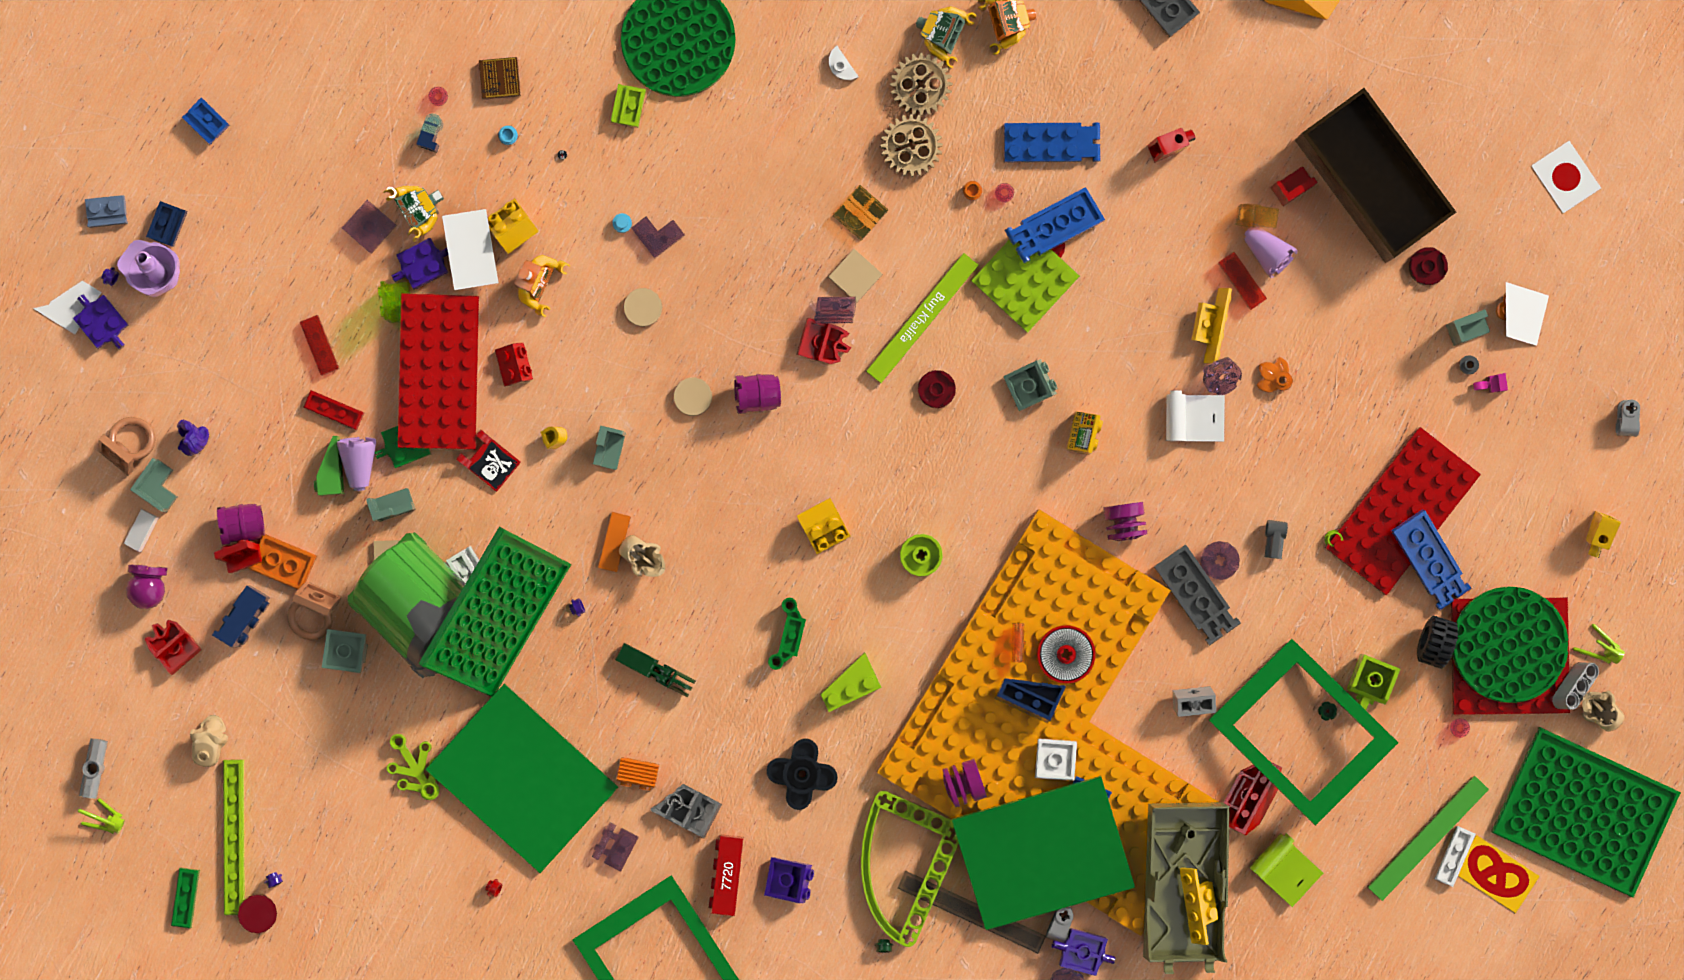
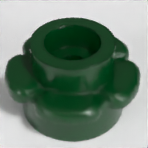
(1332, 711)
(884, 946)

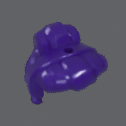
(194, 438)

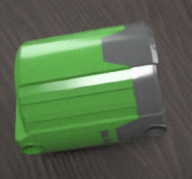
(407, 597)

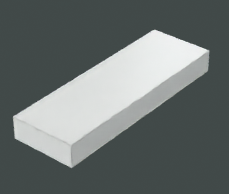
(1454, 856)

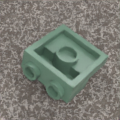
(1030, 384)

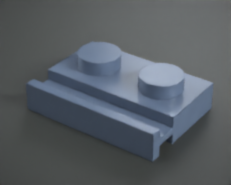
(106, 211)

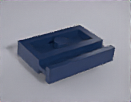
(166, 224)

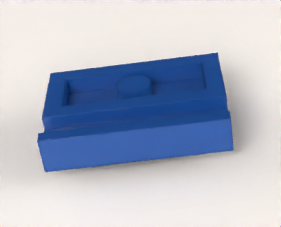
(205, 121)

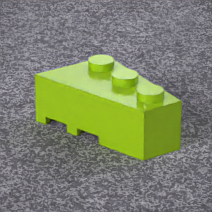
(851, 684)

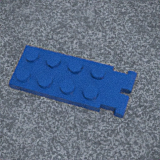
(1050, 142)
(1055, 224)
(1430, 558)

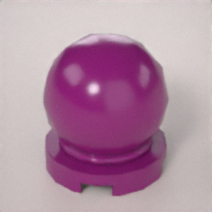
(146, 587)

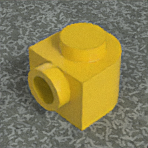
(554, 437)

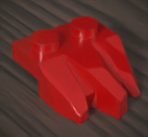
(822, 342)
(172, 646)

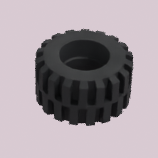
(1437, 642)

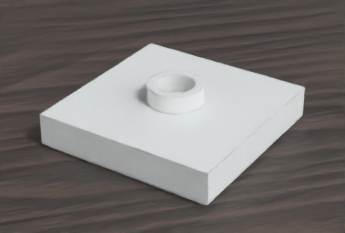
(1055, 759)

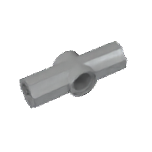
(91, 781)

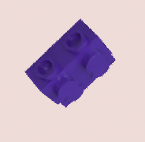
(789, 880)

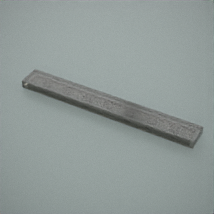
(970, 912)

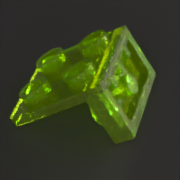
(392, 300)

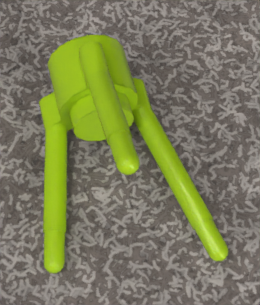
(1612, 651)
(113, 823)

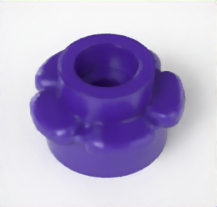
(110, 276)
(577, 607)
(273, 880)

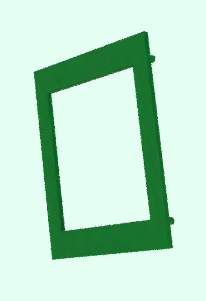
(1348, 777)
(638, 909)

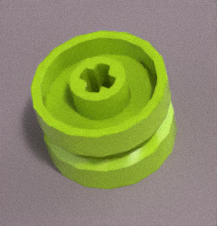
(917, 544)

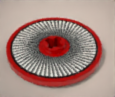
(1077, 643)

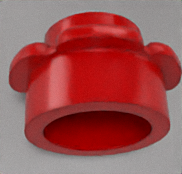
(493, 888)

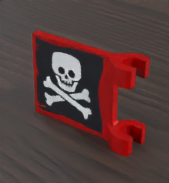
(490, 462)

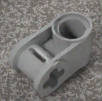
(1628, 421)
(1059, 927)

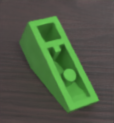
(330, 473)

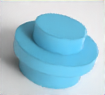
(508, 135)
(622, 223)

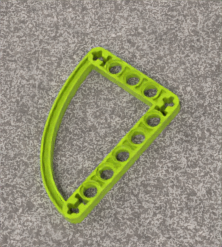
(931, 873)

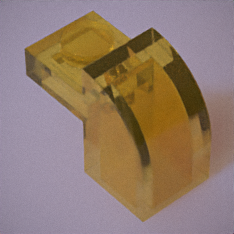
(1256, 215)

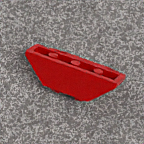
(1249, 799)

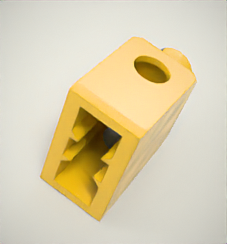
(1601, 525)

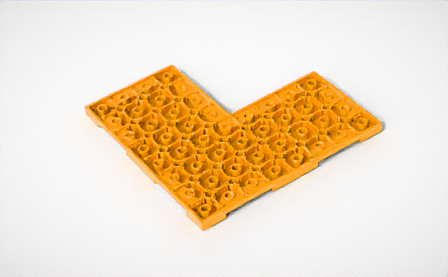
(1045, 583)

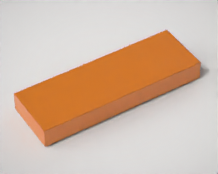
(615, 536)

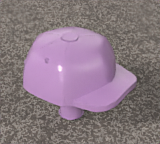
(150, 267)

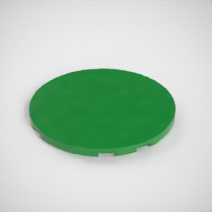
(678, 44)
(1510, 644)

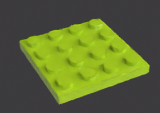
(1025, 289)

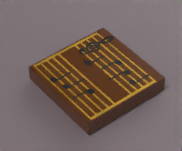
(499, 78)

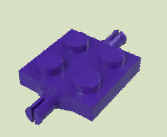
(421, 264)
(100, 321)
(1083, 952)

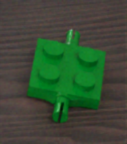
(399, 456)

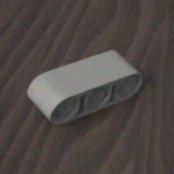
(1575, 685)

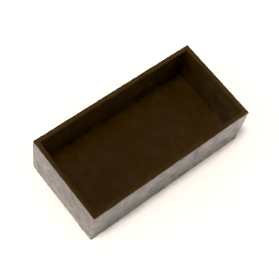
(1375, 175)

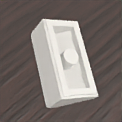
(141, 530)

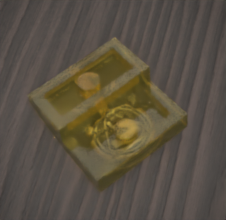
(860, 212)

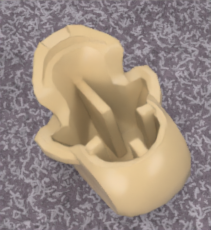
(642, 556)
(1602, 709)
(208, 741)

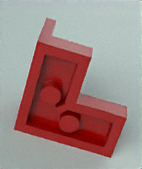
(1293, 186)

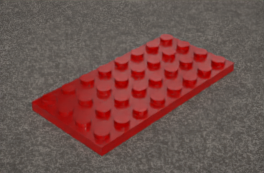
(438, 371)
(1418, 478)

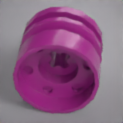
(1125, 521)
(964, 783)

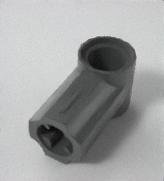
(1276, 533)

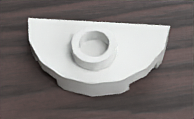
(840, 66)

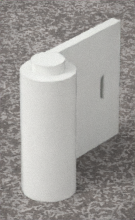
(1194, 417)

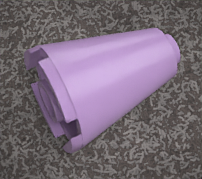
(1269, 250)
(357, 460)

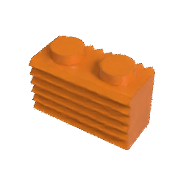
(637, 772)

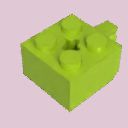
(1375, 691)

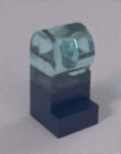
(429, 133)

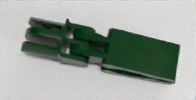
(646, 664)

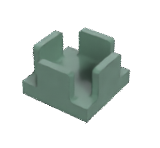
(344, 650)

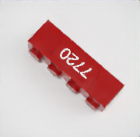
(727, 875)

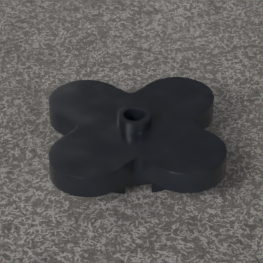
(800, 789)

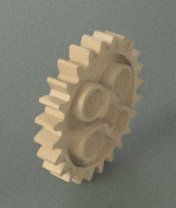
(934, 96)
(917, 162)

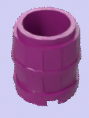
(757, 393)
(240, 523)

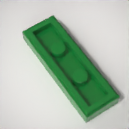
(185, 897)

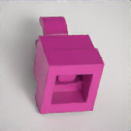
(1495, 383)

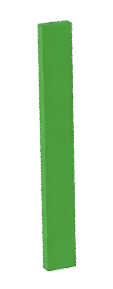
(1428, 838)

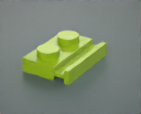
(628, 105)

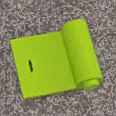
(1286, 869)

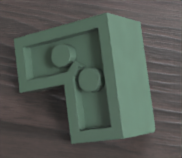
(1468, 327)
(609, 447)
(151, 488)
(390, 505)

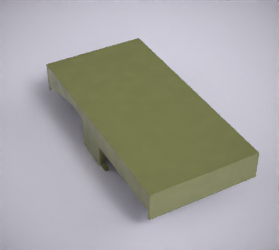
(1186, 838)

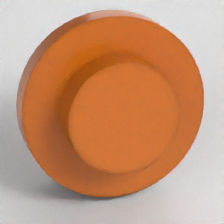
(972, 190)

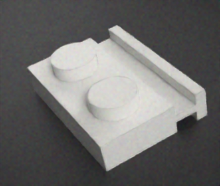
(464, 563)

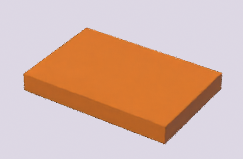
(284, 562)

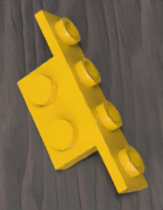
(1210, 324)
(1199, 905)

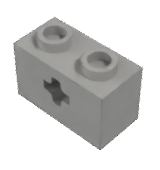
(1194, 701)

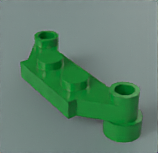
(791, 635)

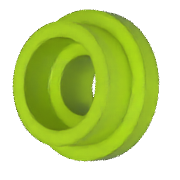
(1327, 539)

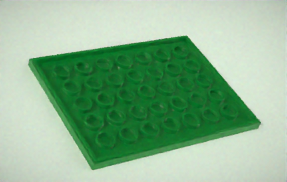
(495, 612)
(522, 778)
(1586, 812)
(1043, 852)

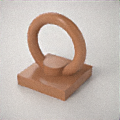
(117, 452)
(316, 600)

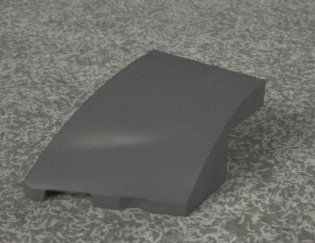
(689, 810)

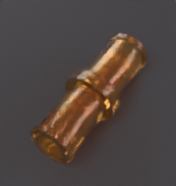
(1018, 643)

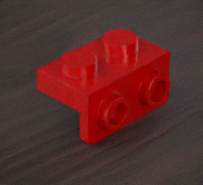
(513, 364)
(239, 555)

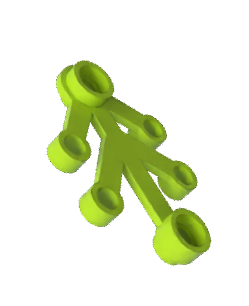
(415, 769)

